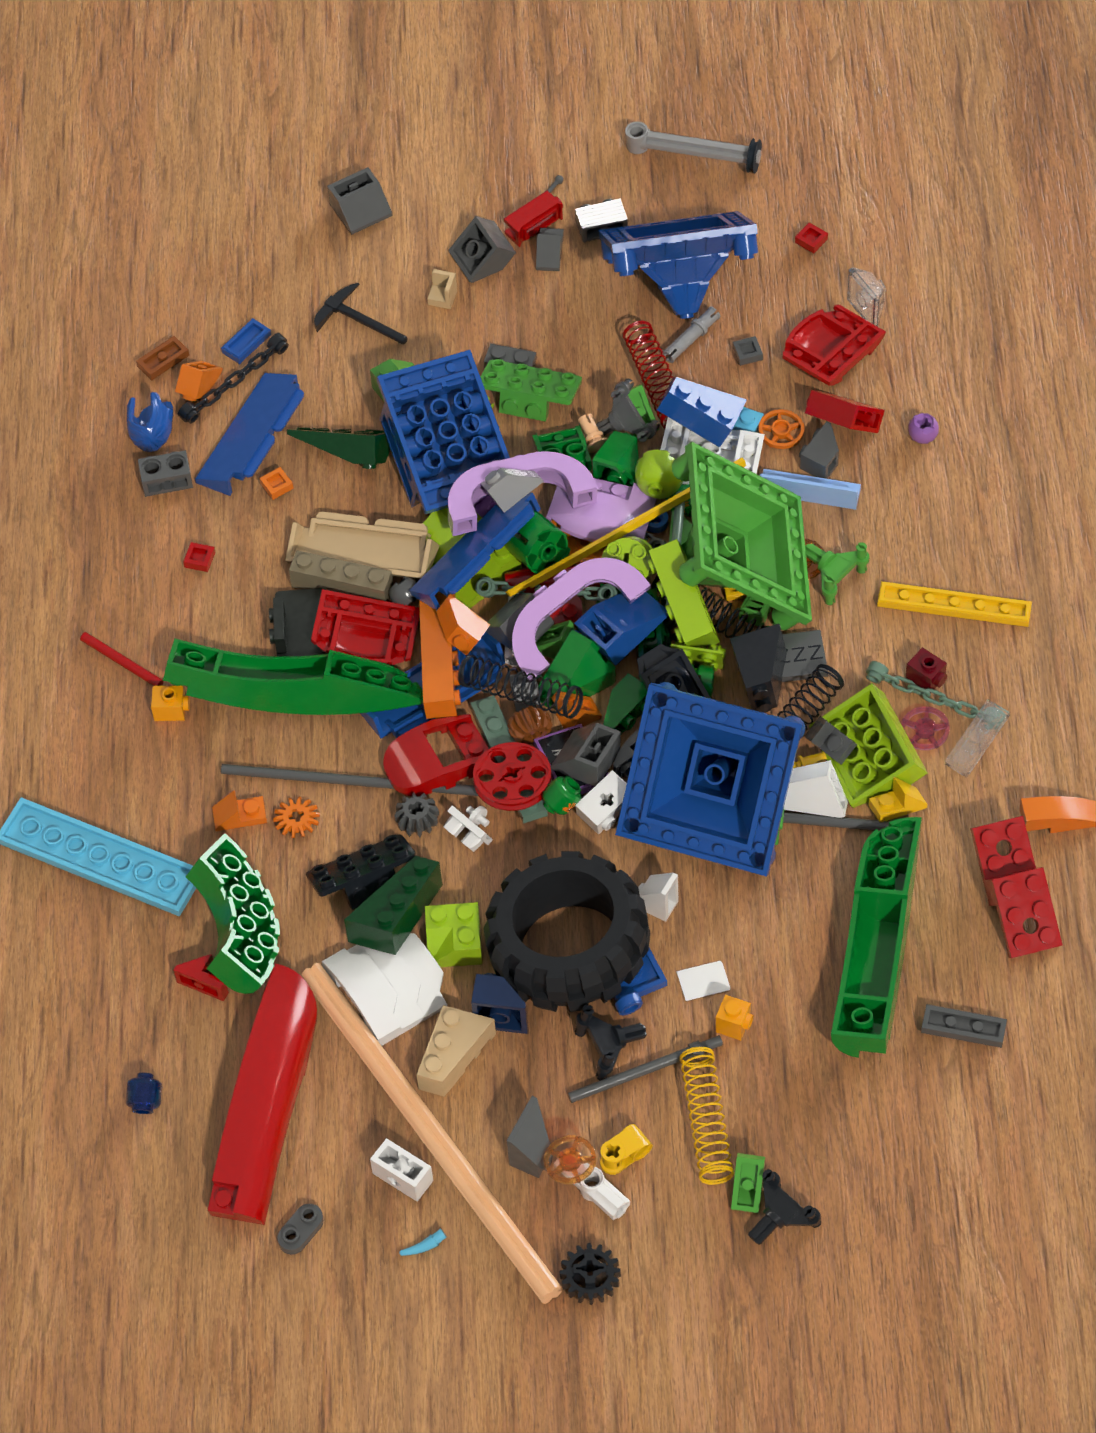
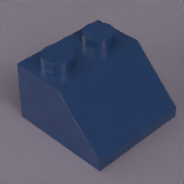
(498, 1000)

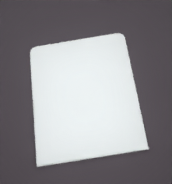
(703, 980)

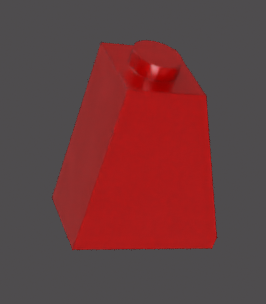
(844, 411)

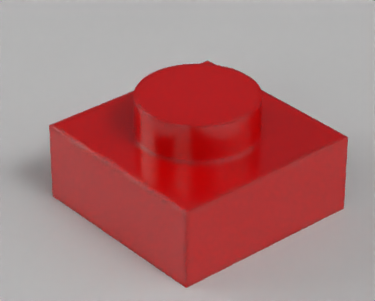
(811, 237)
(199, 557)

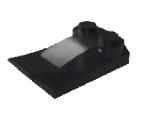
(670, 666)

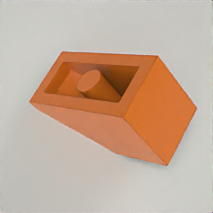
(197, 379)
(460, 624)

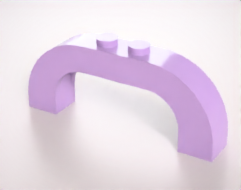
(550, 466)
(566, 586)

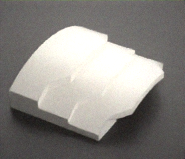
(736, 446)
(389, 988)

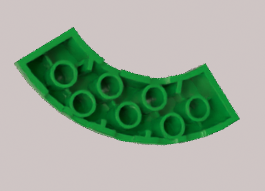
(241, 913)

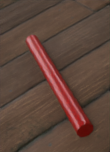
(121, 660)

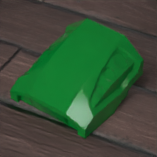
(567, 442)

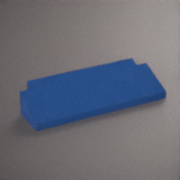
(252, 432)
(473, 551)
(404, 719)

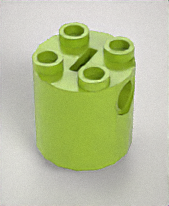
(632, 551)

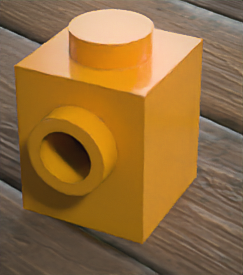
(169, 703)
(733, 1017)

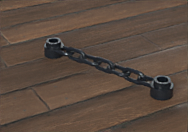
(190, 412)

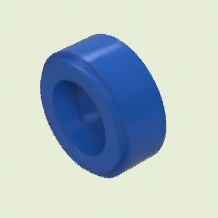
(628, 1004)

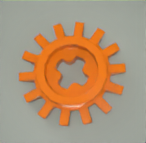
(290, 824)

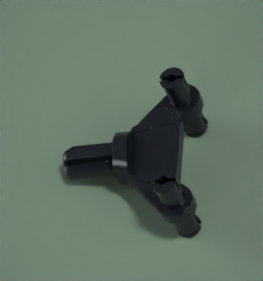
(606, 1038)
(781, 1210)

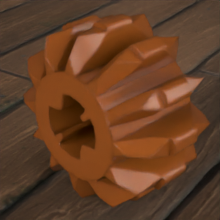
(529, 724)

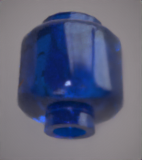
(143, 1093)

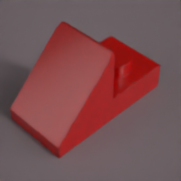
(197, 977)

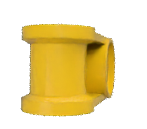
(624, 1150)

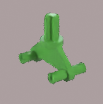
(837, 566)

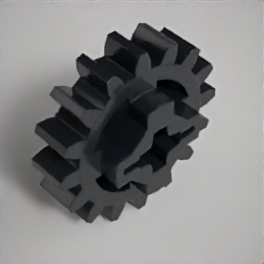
(577, 1274)

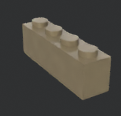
(341, 576)

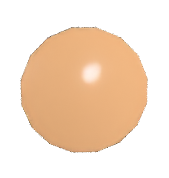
(594, 437)

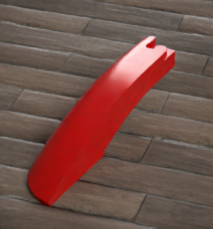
(264, 1098)

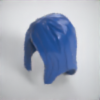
(152, 426)

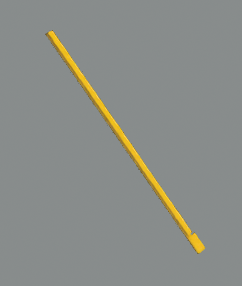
(606, 539)

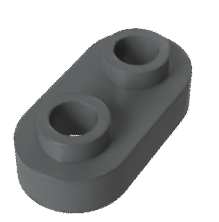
(303, 1229)

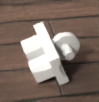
(459, 821)

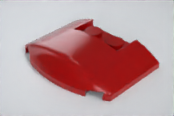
(831, 343)
(365, 627)

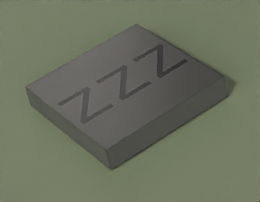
(803, 655)

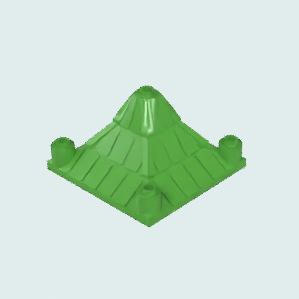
(744, 535)

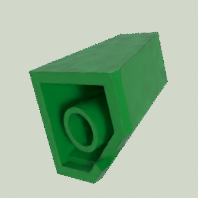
(617, 459)
(578, 665)

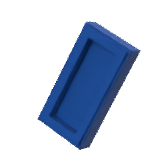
(246, 341)

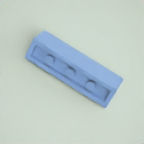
(817, 489)

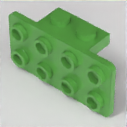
(528, 389)

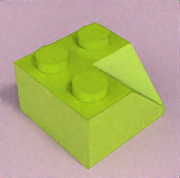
(454, 934)

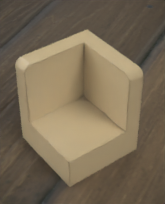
(443, 289)

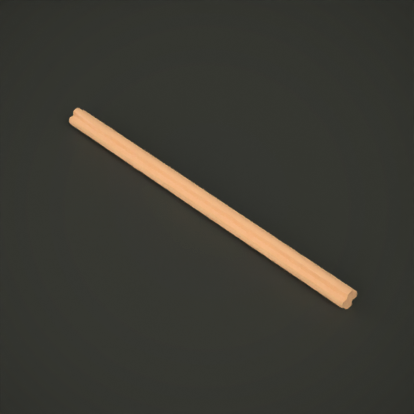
(433, 1134)

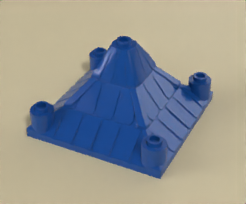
(680, 253)
(709, 779)

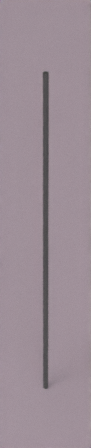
(460, 789)

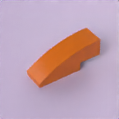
(1058, 813)

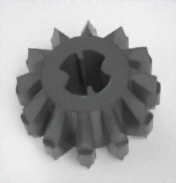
(416, 814)

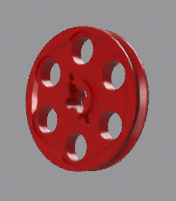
(511, 785)

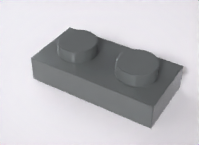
(510, 355)

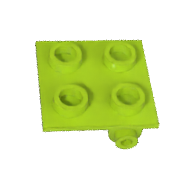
(712, 656)

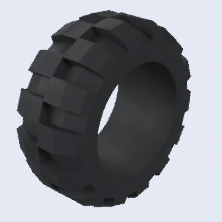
(556, 885)

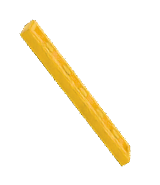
(954, 604)

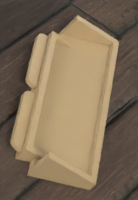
(386, 545)

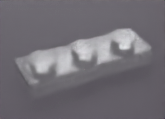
(977, 738)

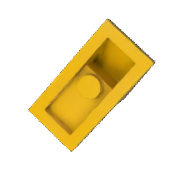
(897, 803)

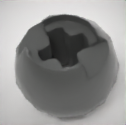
(400, 592)

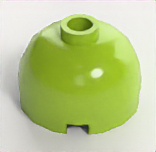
(655, 474)

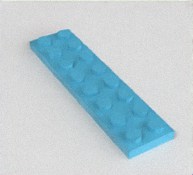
(98, 856)

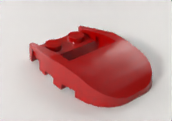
(415, 766)

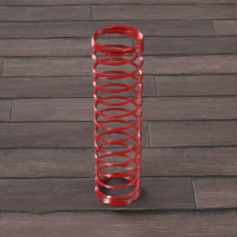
(643, 340)

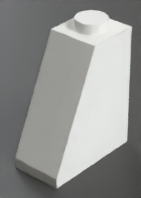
(816, 791)

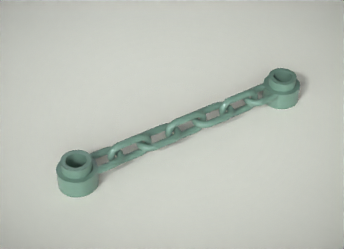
(492, 589)
(878, 672)

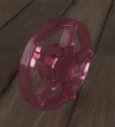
(926, 727)

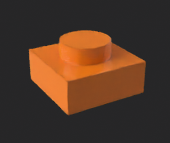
(276, 483)

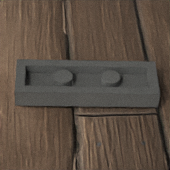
(964, 1026)

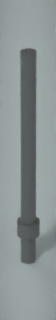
(642, 1070)

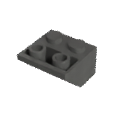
(359, 200)
(588, 753)

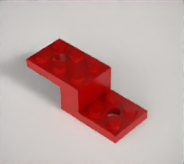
(1016, 887)

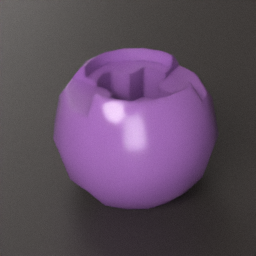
(916, 429)

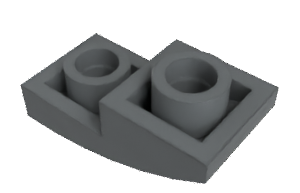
(624, 757)

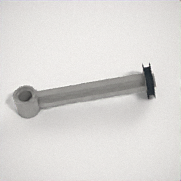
(641, 139)

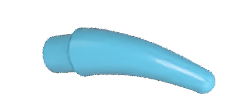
(427, 1244)

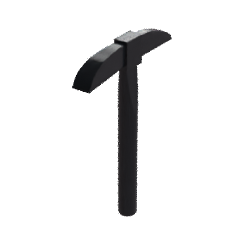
(335, 304)

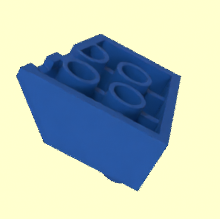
(701, 409)

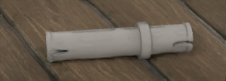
(698, 328)

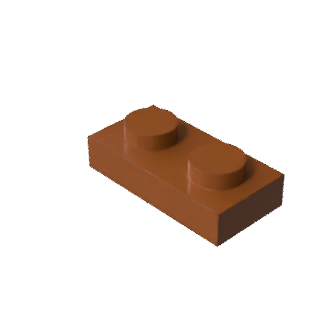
(162, 358)

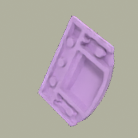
(614, 508)

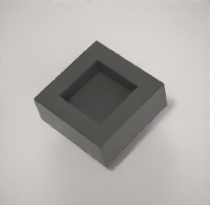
(747, 350)

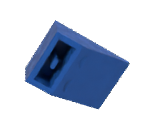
(619, 625)

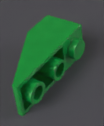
(625, 704)

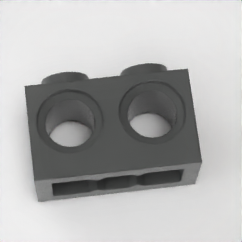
(165, 473)

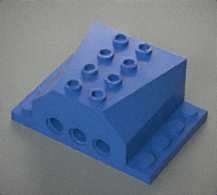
(438, 426)

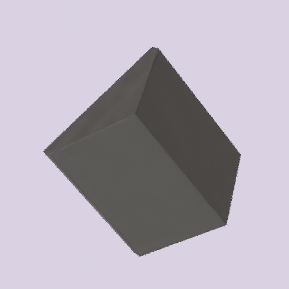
(504, 620)

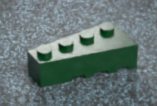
(396, 907)

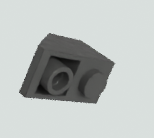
(821, 454)

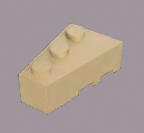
(452, 1047)

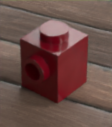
(926, 670)

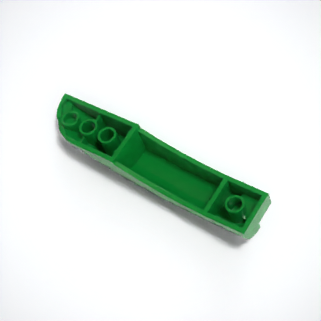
(290, 684)
(877, 938)

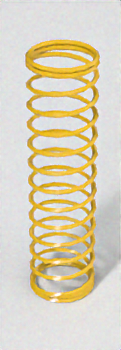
(708, 1168)

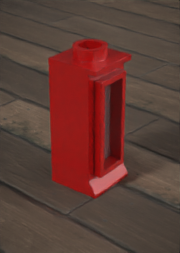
(532, 216)

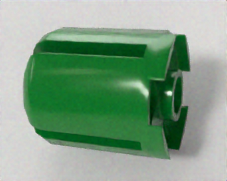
(532, 544)

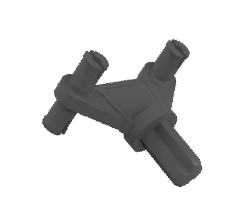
(625, 415)

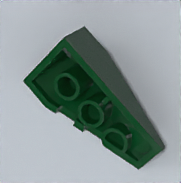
(362, 447)

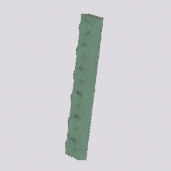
(495, 732)

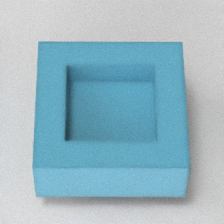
(748, 420)

